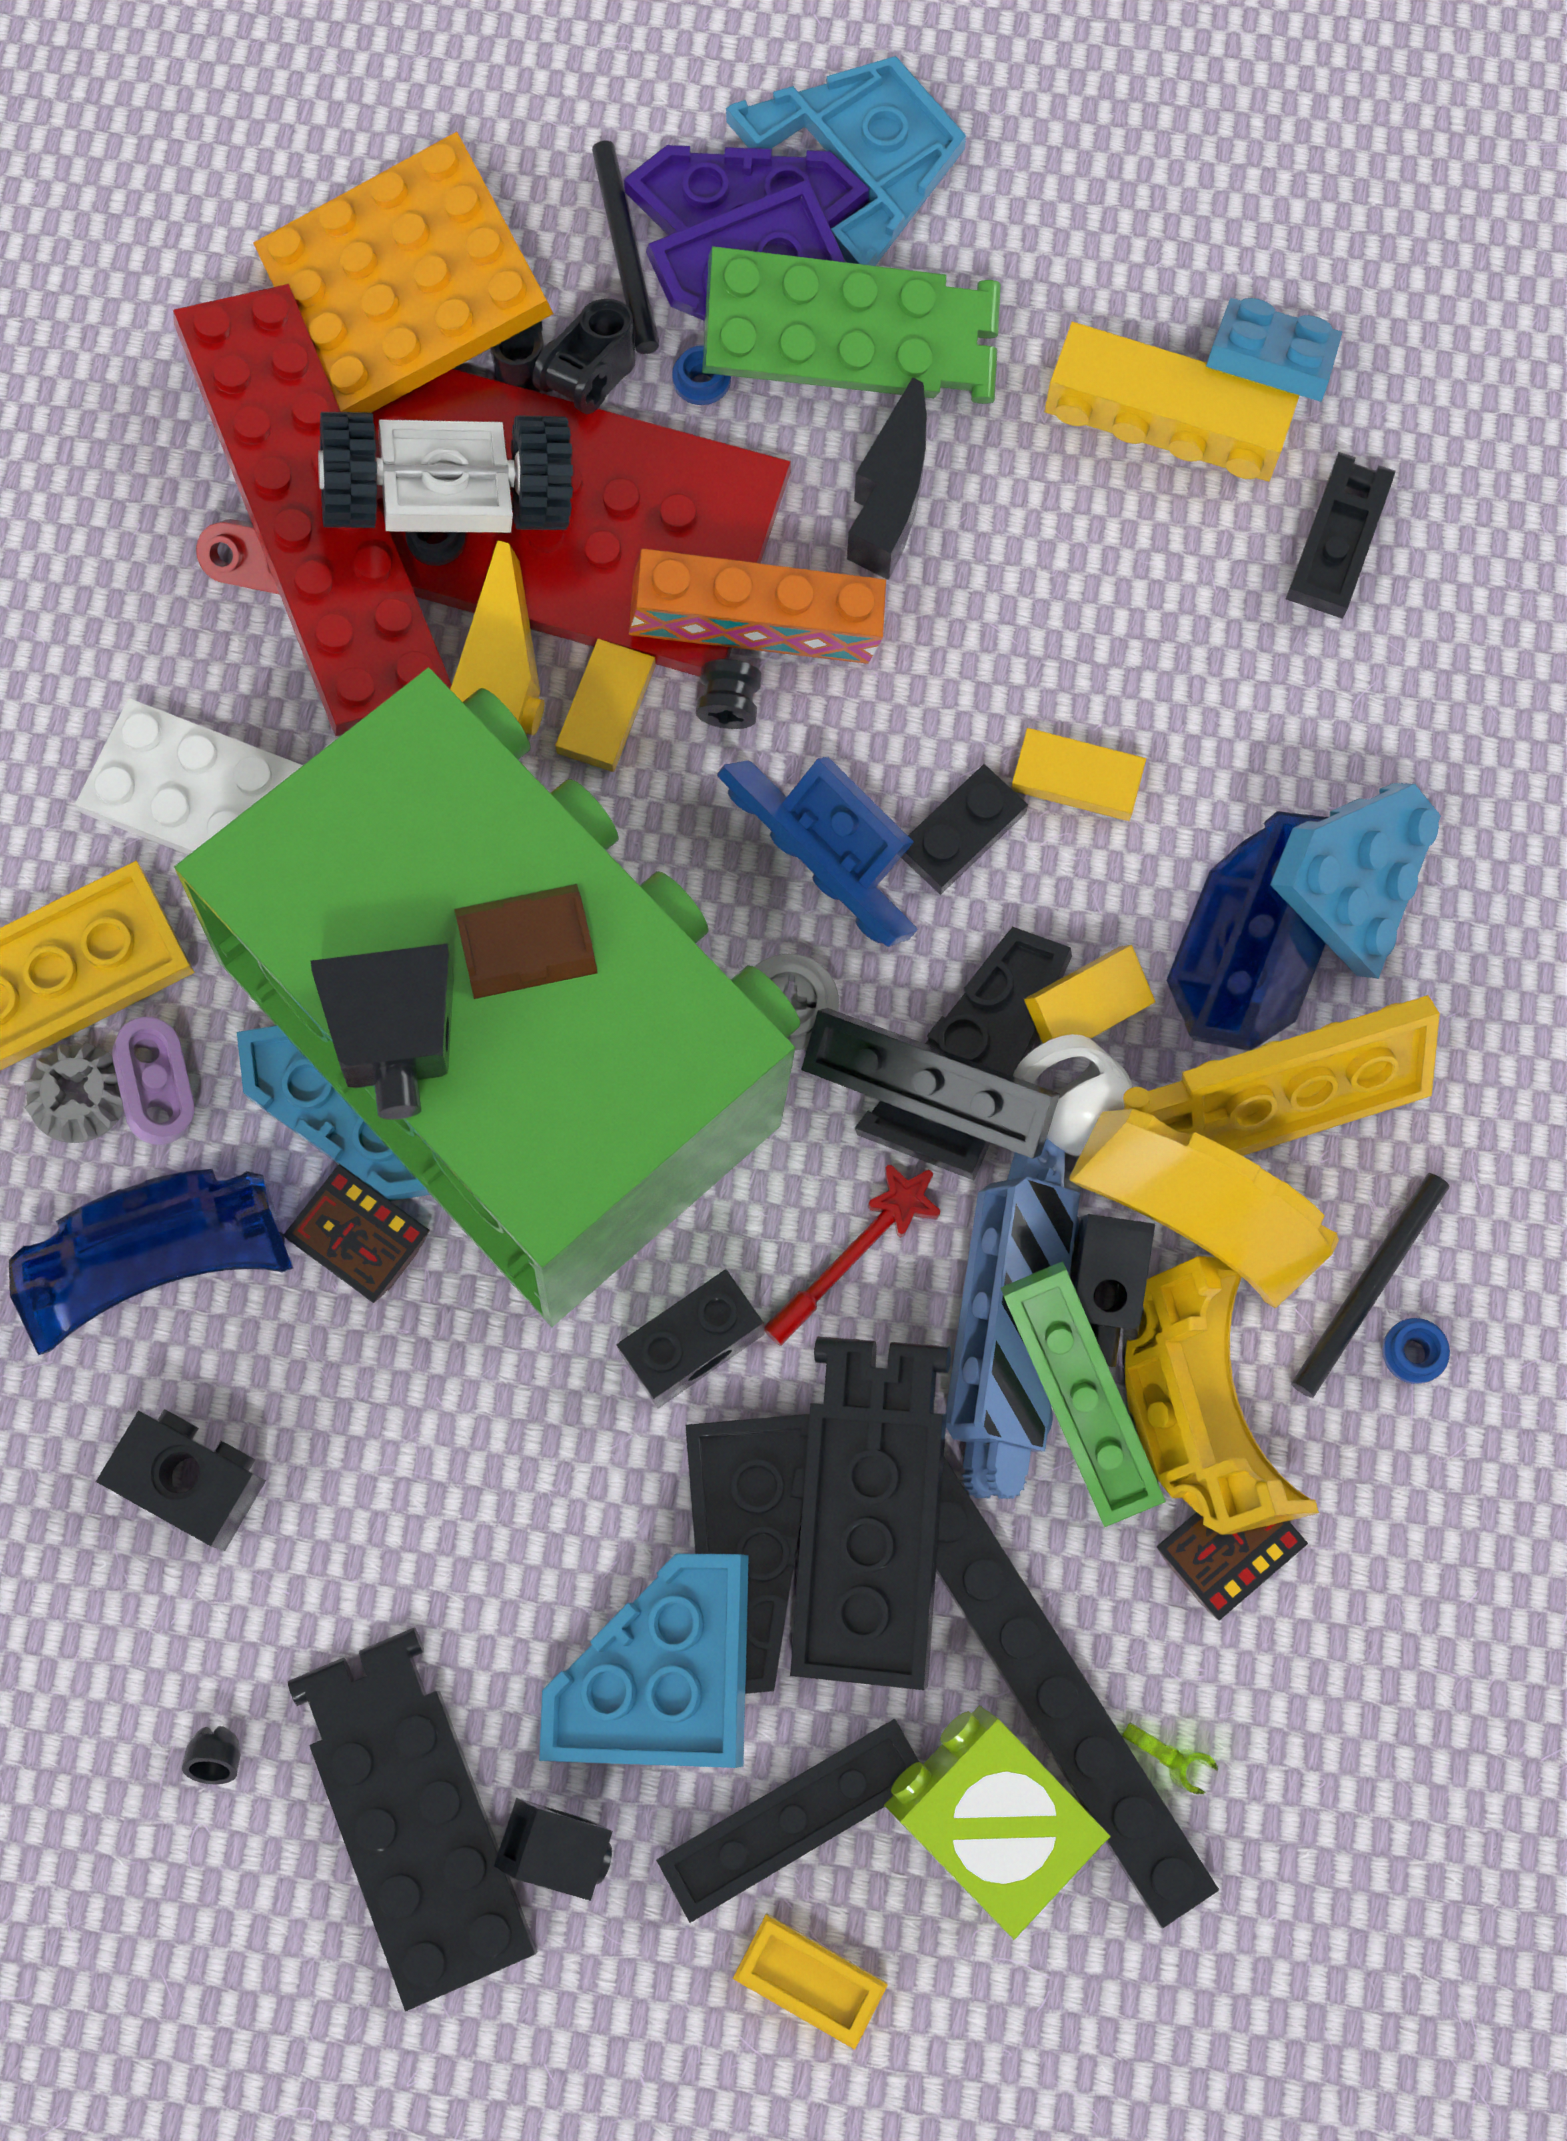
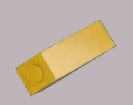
(500, 644)

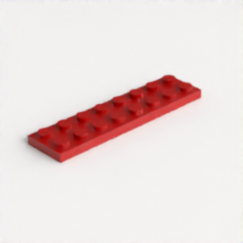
(337, 584)

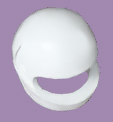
(1084, 1099)

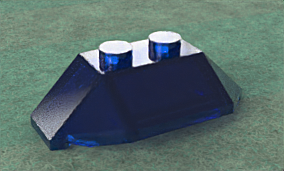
(1245, 947)

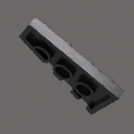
(985, 1027)
(750, 1503)

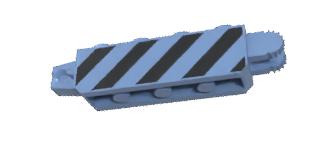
(993, 1385)

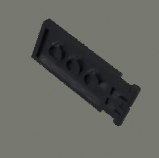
(870, 1516)
(412, 1823)

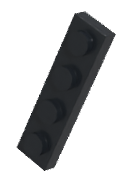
(930, 1082)
(787, 1822)

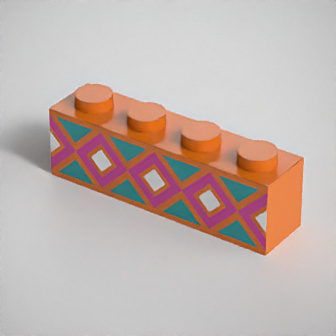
(757, 606)

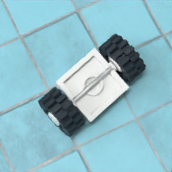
(445, 474)

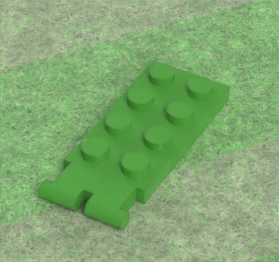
(847, 325)

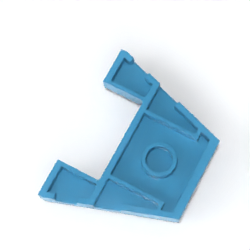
(880, 129)

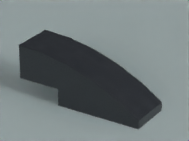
(890, 486)

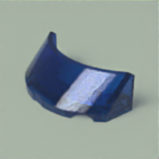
(140, 1241)

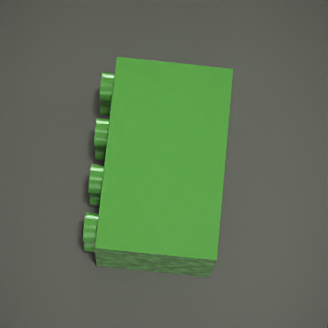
(566, 1106)

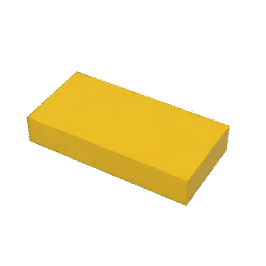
(605, 705)
(1078, 774)
(1091, 997)
(810, 1981)

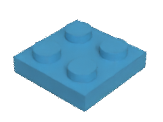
(1275, 348)

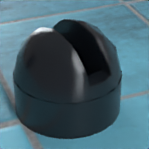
(212, 1756)

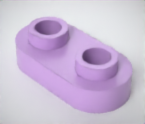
(153, 1084)

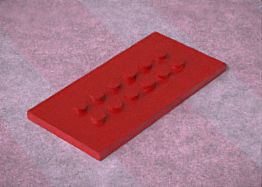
(630, 493)

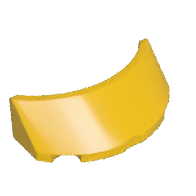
(1209, 1198)
(1189, 1405)

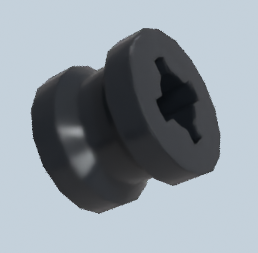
(728, 694)

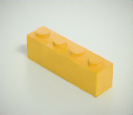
(1169, 402)

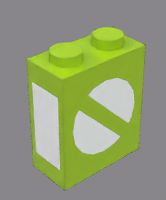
(995, 1819)

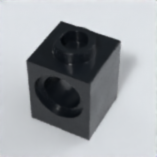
(554, 1849)

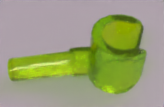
(1175, 1760)

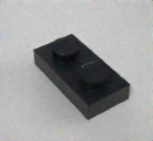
(963, 828)

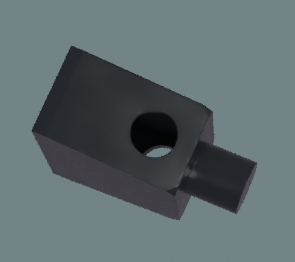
(389, 1020)
(1114, 1253)

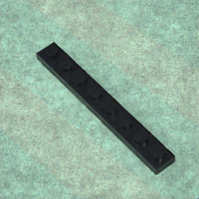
(1066, 1711)

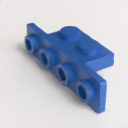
(835, 834)

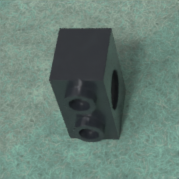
(691, 1338)
(144, 1469)

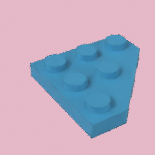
(1359, 872)
(300, 1098)
(660, 1675)

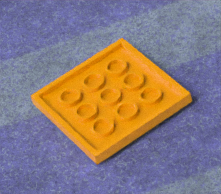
(405, 276)

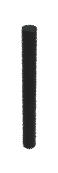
(625, 246)
(1370, 1285)

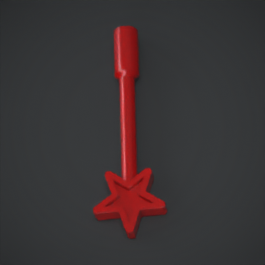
(898, 1205)

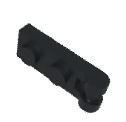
(1340, 536)

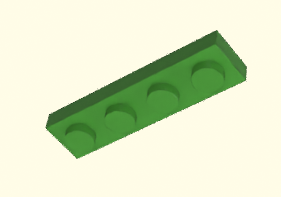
(1083, 1394)

